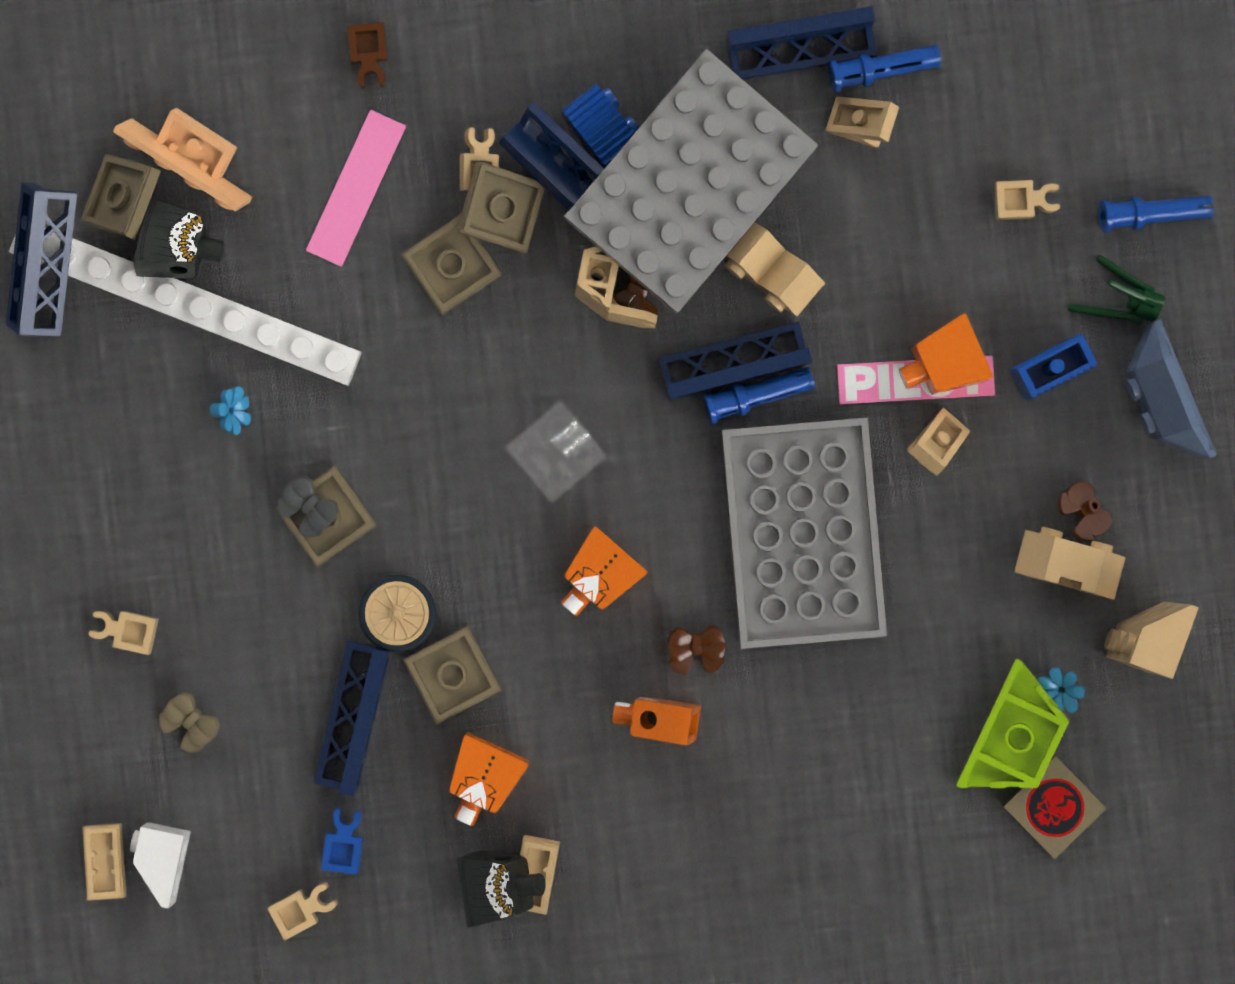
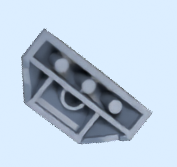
(1165, 395)

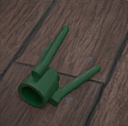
(1142, 299)

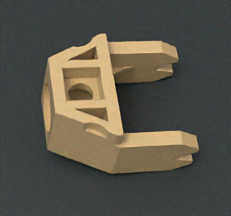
(599, 294)

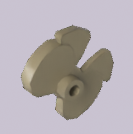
(200, 727)

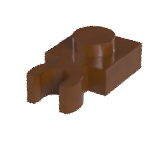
(368, 48)

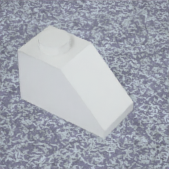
(160, 859)

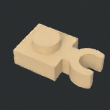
(478, 152)
(1019, 199)
(130, 631)
(297, 912)

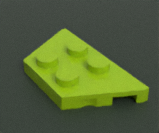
(1017, 735)

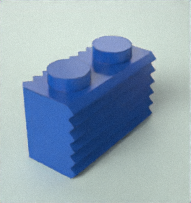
(599, 123)
(1053, 367)

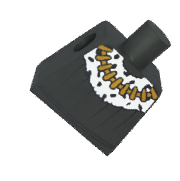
(173, 243)
(496, 886)

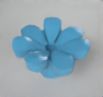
(232, 410)
(1063, 688)

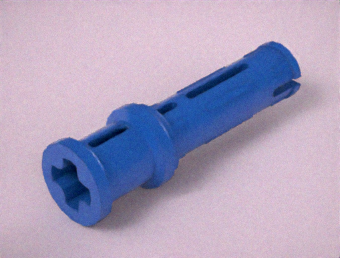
(867, 69)
(1137, 212)
(741, 399)

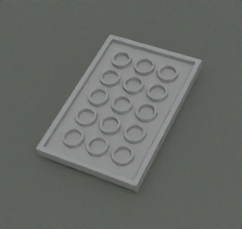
(690, 181)
(804, 533)

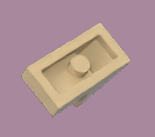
(862, 120)
(938, 441)

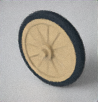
(397, 613)

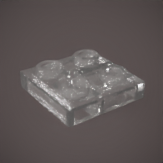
(556, 451)

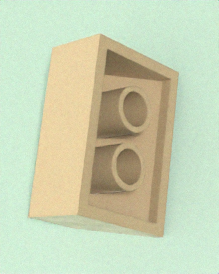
(1152, 638)

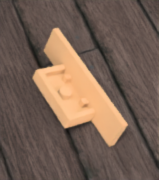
(190, 152)

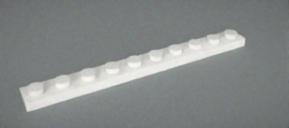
(208, 311)

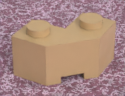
(773, 270)
(1069, 563)

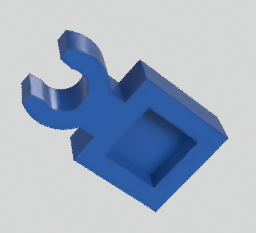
(343, 849)

